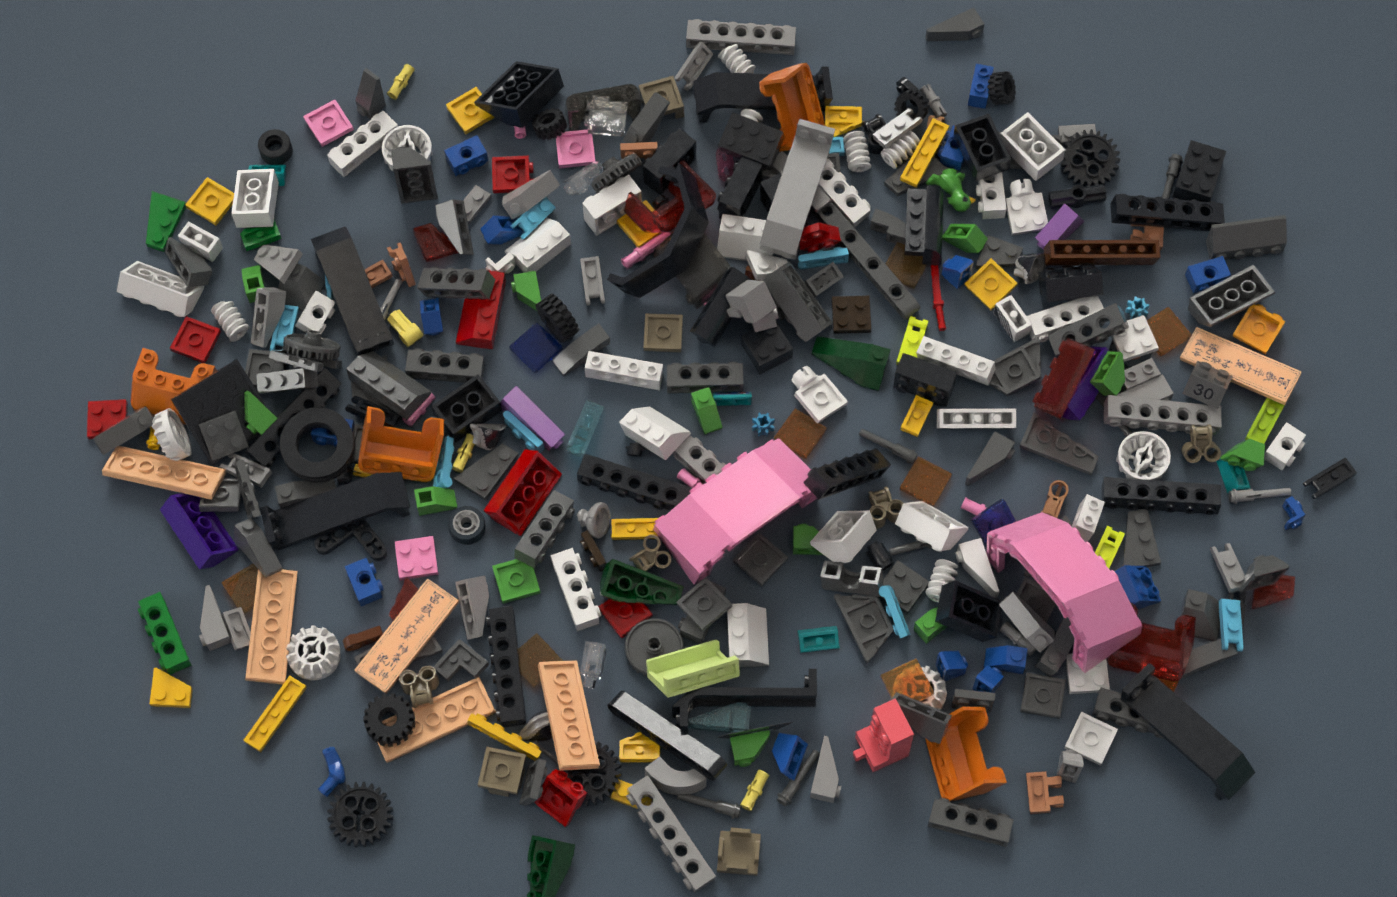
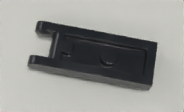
(360, 409)
(1331, 477)

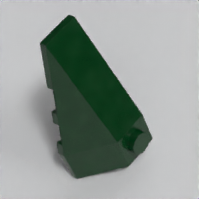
(857, 360)
(633, 585)
(549, 865)

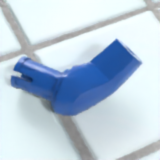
(336, 771)

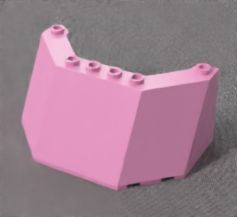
(733, 506)
(1074, 580)

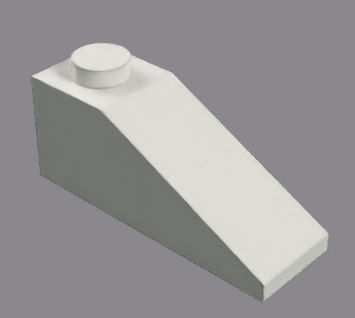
(976, 564)

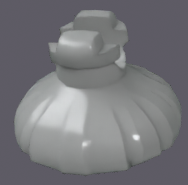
(596, 519)

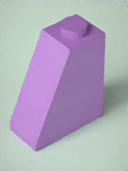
(1060, 226)

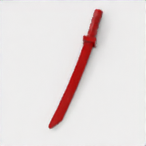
(937, 303)

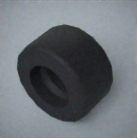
(272, 137)

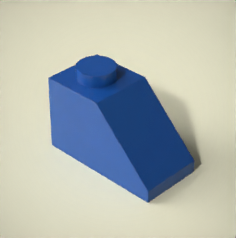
(498, 230)
(957, 270)
(431, 316)
(1006, 658)
(951, 664)
(988, 680)
(789, 753)

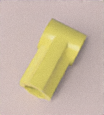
(407, 331)

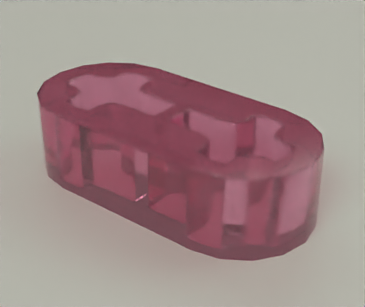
(729, 163)

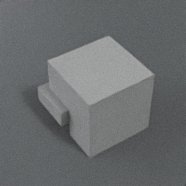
(750, 300)

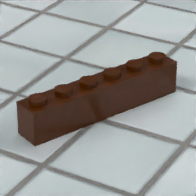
(1102, 252)

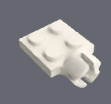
(1025, 208)
(817, 394)

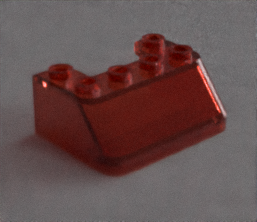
(667, 216)
(1063, 378)
(1162, 647)

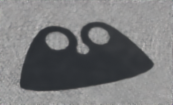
(774, 727)

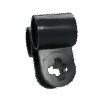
(870, 128)

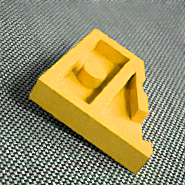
(843, 118)
(169, 691)
(638, 749)

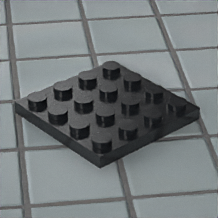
(214, 397)

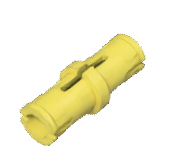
(400, 81)
(464, 454)
(754, 790)

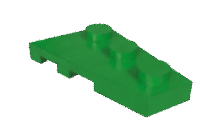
(163, 219)

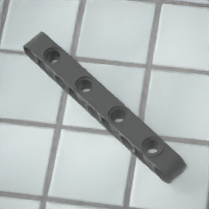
(864, 257)

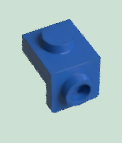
(1295, 512)

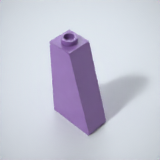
(532, 418)

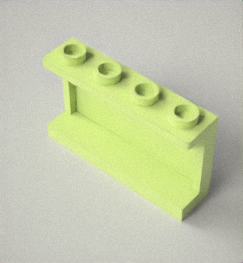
(691, 668)

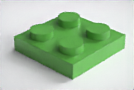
(515, 580)

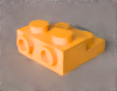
(1259, 328)

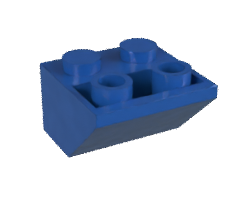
(1138, 585)

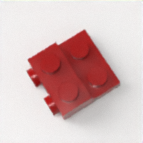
(510, 173)
(819, 236)
(561, 797)

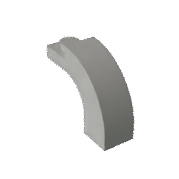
(674, 781)

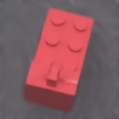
(886, 738)

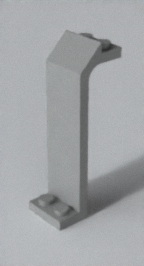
(796, 189)

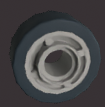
(463, 515)

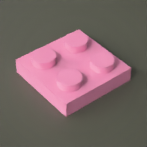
(328, 123)
(575, 149)
(416, 558)

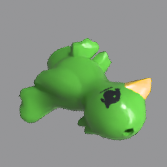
(951, 183)

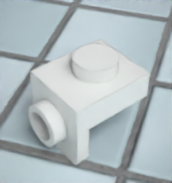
(505, 265)

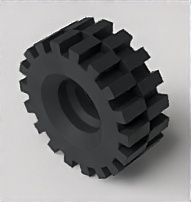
(557, 318)
(396, 732)

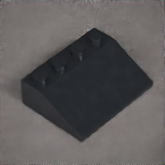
(521, 93)

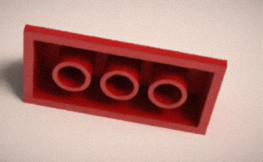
(481, 317)
(523, 491)

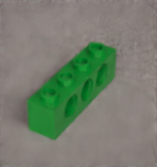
(178, 659)

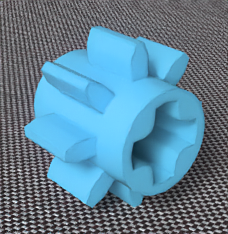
(1137, 303)

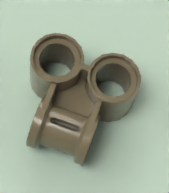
(1201, 441)
(882, 505)
(649, 556)
(420, 688)

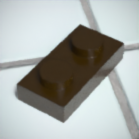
(596, 558)

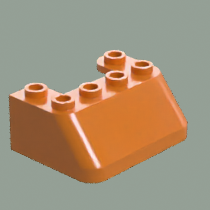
(794, 99)
(156, 388)
(400, 450)
(959, 757)

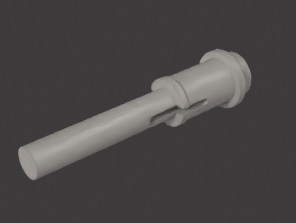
(390, 297)
(1249, 495)

